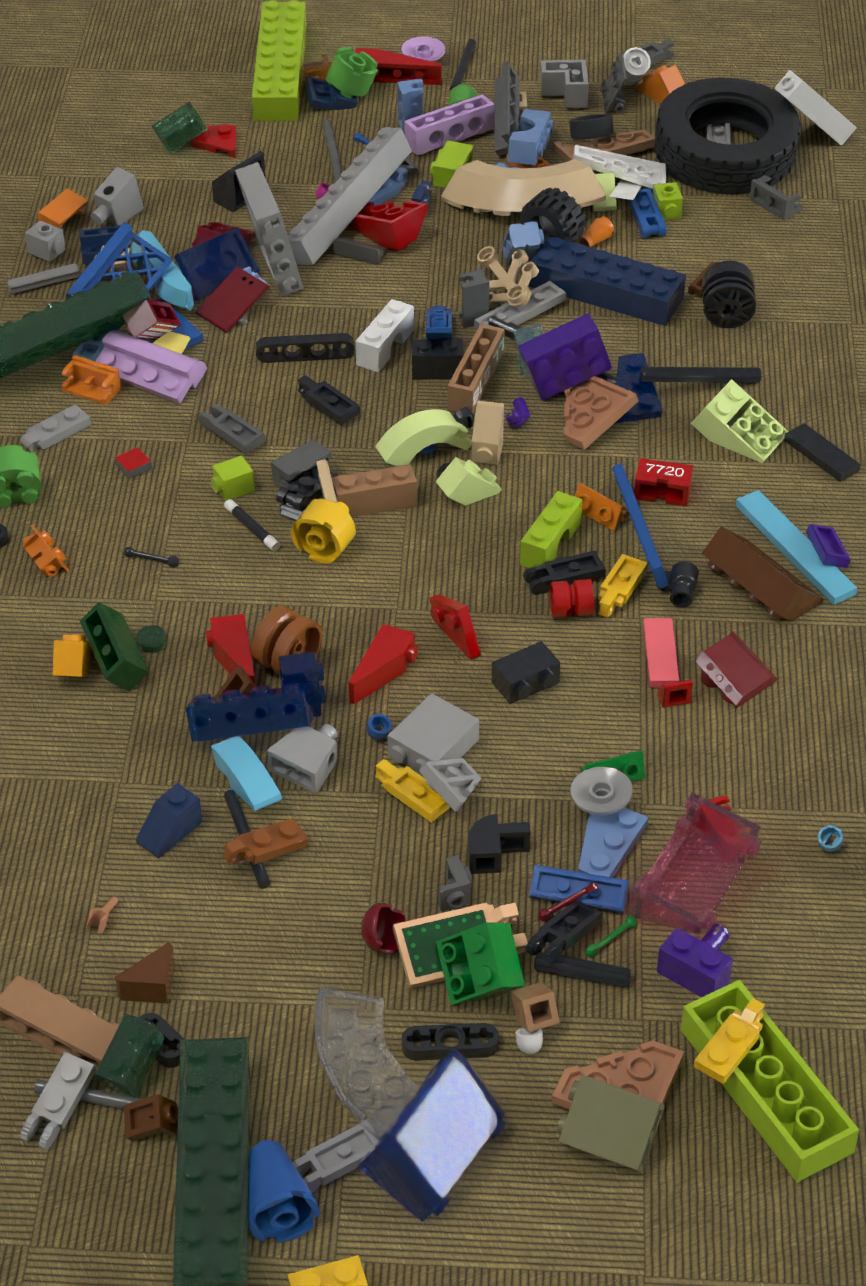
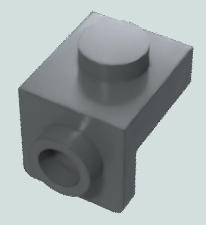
(458, 889)

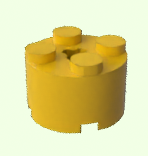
(323, 530)

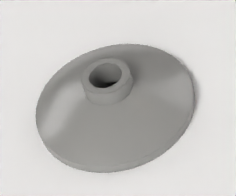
(601, 790)

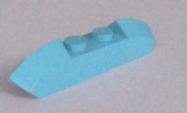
(172, 284)

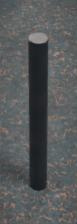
(463, 63)
(242, 827)

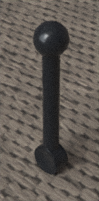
(172, 561)

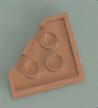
(593, 409)
(641, 1071)

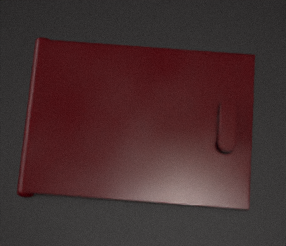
(232, 299)

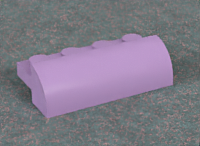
(151, 366)

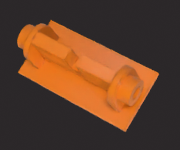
(600, 507)
(51, 559)

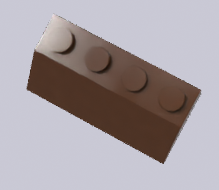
(760, 575)

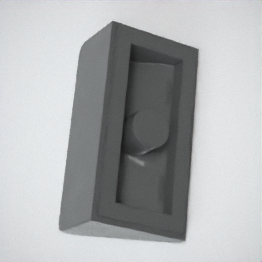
(359, 250)

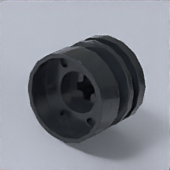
(728, 294)

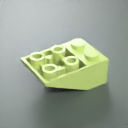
(740, 424)

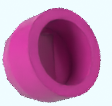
(321, 190)

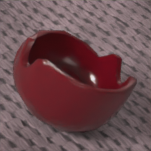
(378, 927)

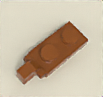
(266, 843)

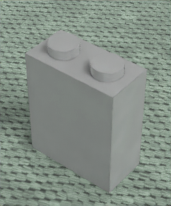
(432, 733)

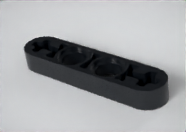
(305, 352)

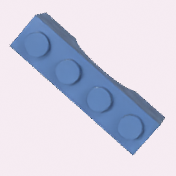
(534, 133)

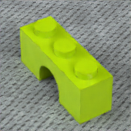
(557, 520)

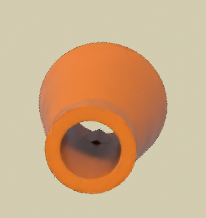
(597, 232)

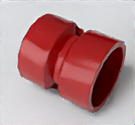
(571, 598)

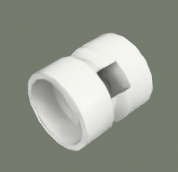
(636, 65)

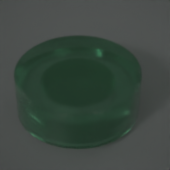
(151, 638)

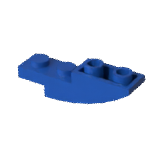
(439, 323)

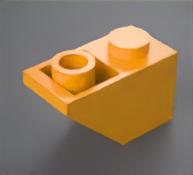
(71, 656)

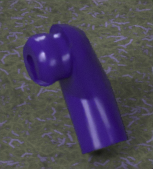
(520, 414)

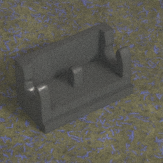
(774, 200)
(474, 297)
(298, 462)

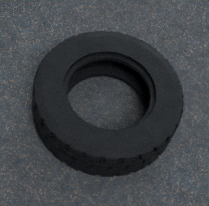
(726, 166)

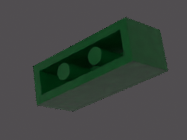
(114, 646)

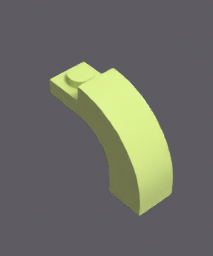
(418, 431)

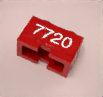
(663, 481)

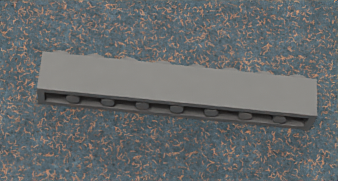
(348, 195)

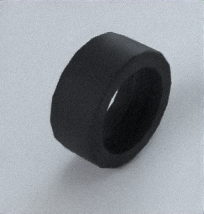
(591, 126)

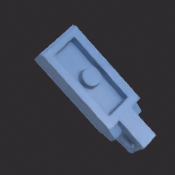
(390, 187)

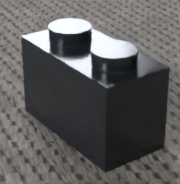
(436, 358)
(525, 672)

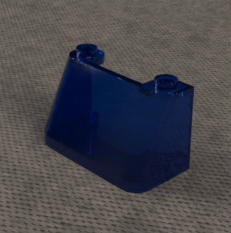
(435, 1137)

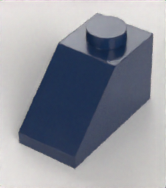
(170, 820)

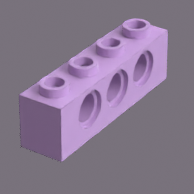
(450, 123)

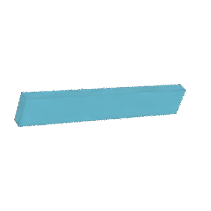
(795, 547)

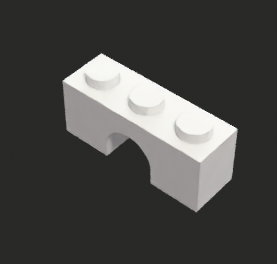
(390, 325)

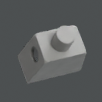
(117, 198)
(305, 756)

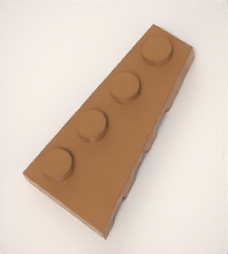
(623, 144)

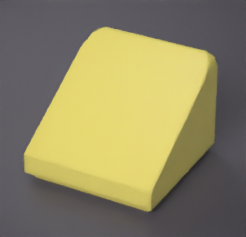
(173, 341)

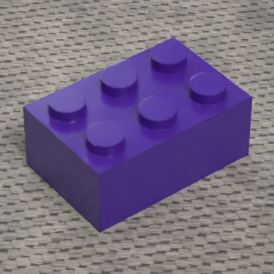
(565, 356)

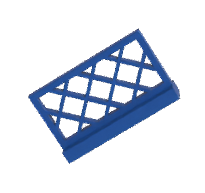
(112, 253)

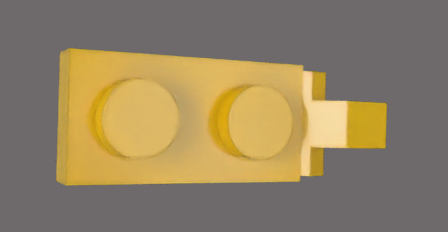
(620, 583)
(411, 790)
(731, 1042)

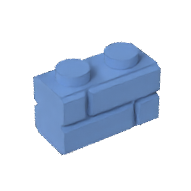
(524, 237)

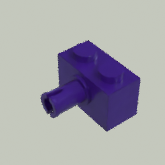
(696, 962)

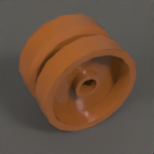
(283, 634)

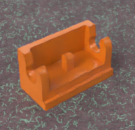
(62, 208)
(91, 380)

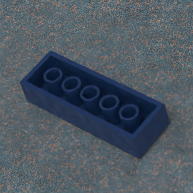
(610, 280)

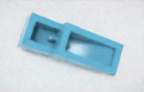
(245, 773)

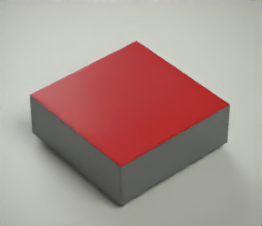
(133, 462)

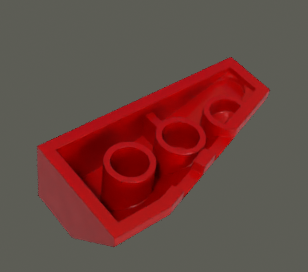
(391, 224)

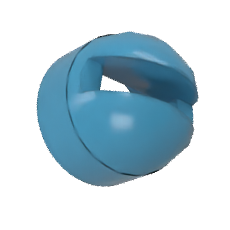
(825, 835)

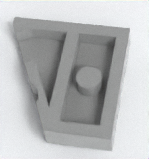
(451, 779)

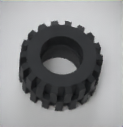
(555, 214)

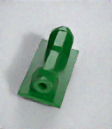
(630, 764)

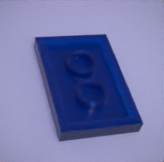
(213, 260)

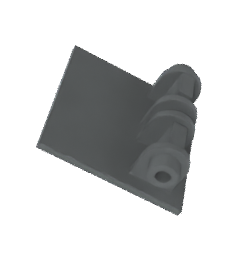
(612, 88)

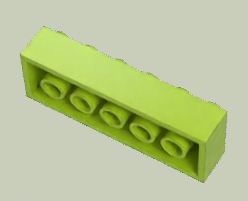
(776, 1088)

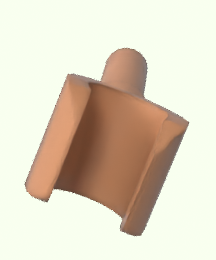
(100, 916)

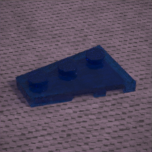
(629, 379)

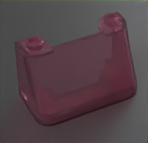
(695, 868)

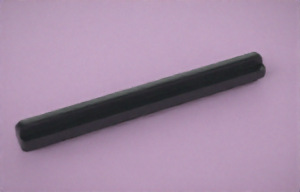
(701, 374)

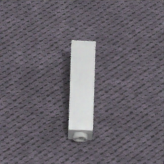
(815, 107)

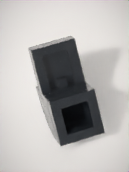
(490, 839)

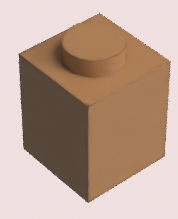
(535, 1007)

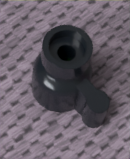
(682, 583)

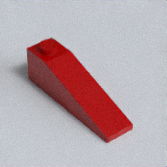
(399, 67)

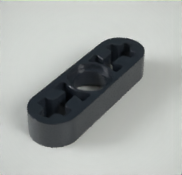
(459, 1031)

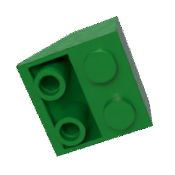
(480, 963)

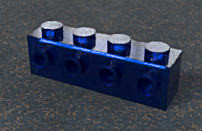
(249, 712)

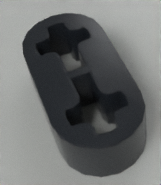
(171, 1040)

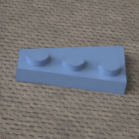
(610, 840)

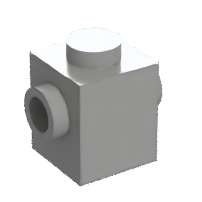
(45, 241)

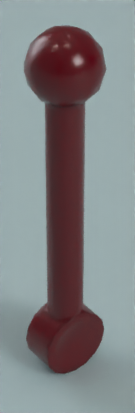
(544, 914)

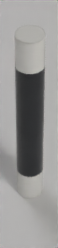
(252, 525)

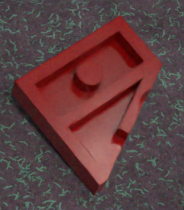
(217, 137)
(456, 623)

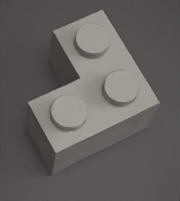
(565, 79)

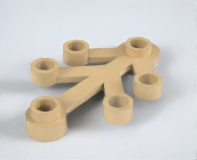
(517, 294)

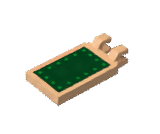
(418, 938)

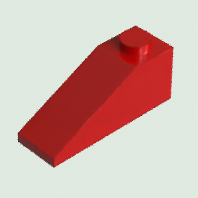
(231, 643)
(383, 661)

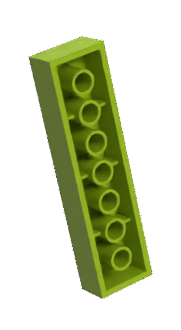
(279, 61)

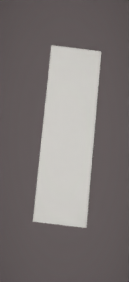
(625, 190)

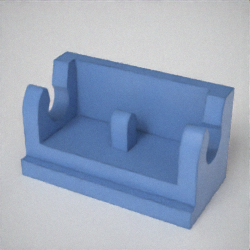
(409, 100)

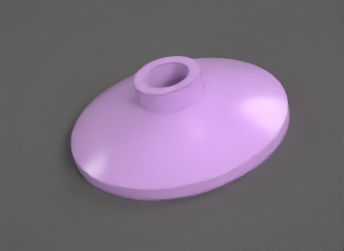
(423, 48)

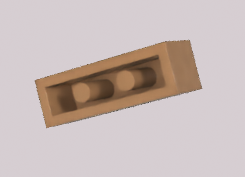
(377, 490)

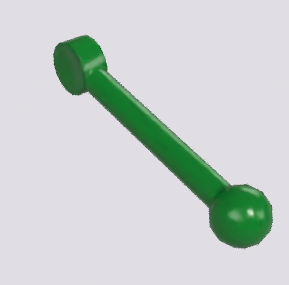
(593, 949)

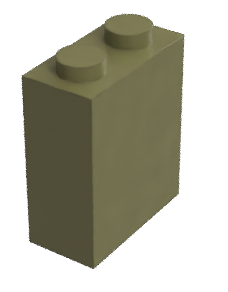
(610, 1122)

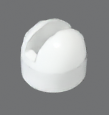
(529, 1041)

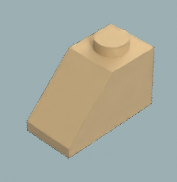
(488, 432)

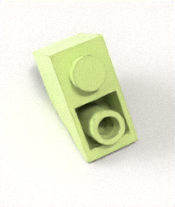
(467, 482)

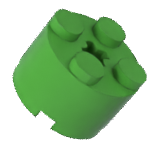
(352, 72)
(18, 476)

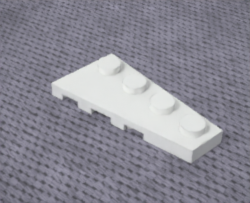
(624, 167)

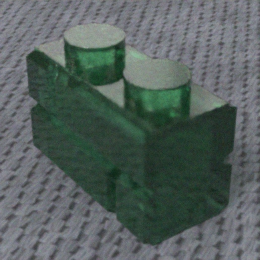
(179, 127)
(129, 1055)

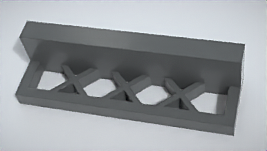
(506, 108)

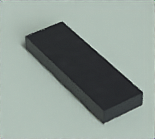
(822, 452)

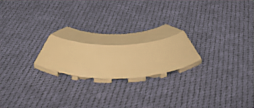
(509, 189)

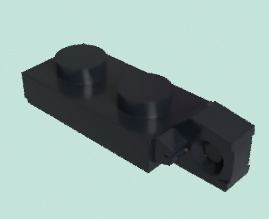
(328, 400)

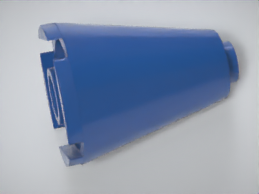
(277, 1195)

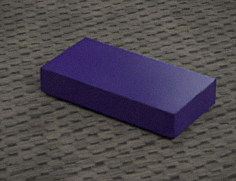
(828, 545)

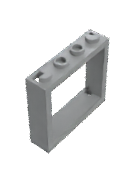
(268, 231)

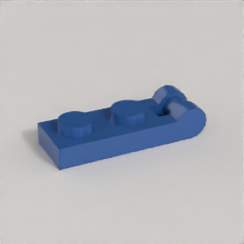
(647, 213)

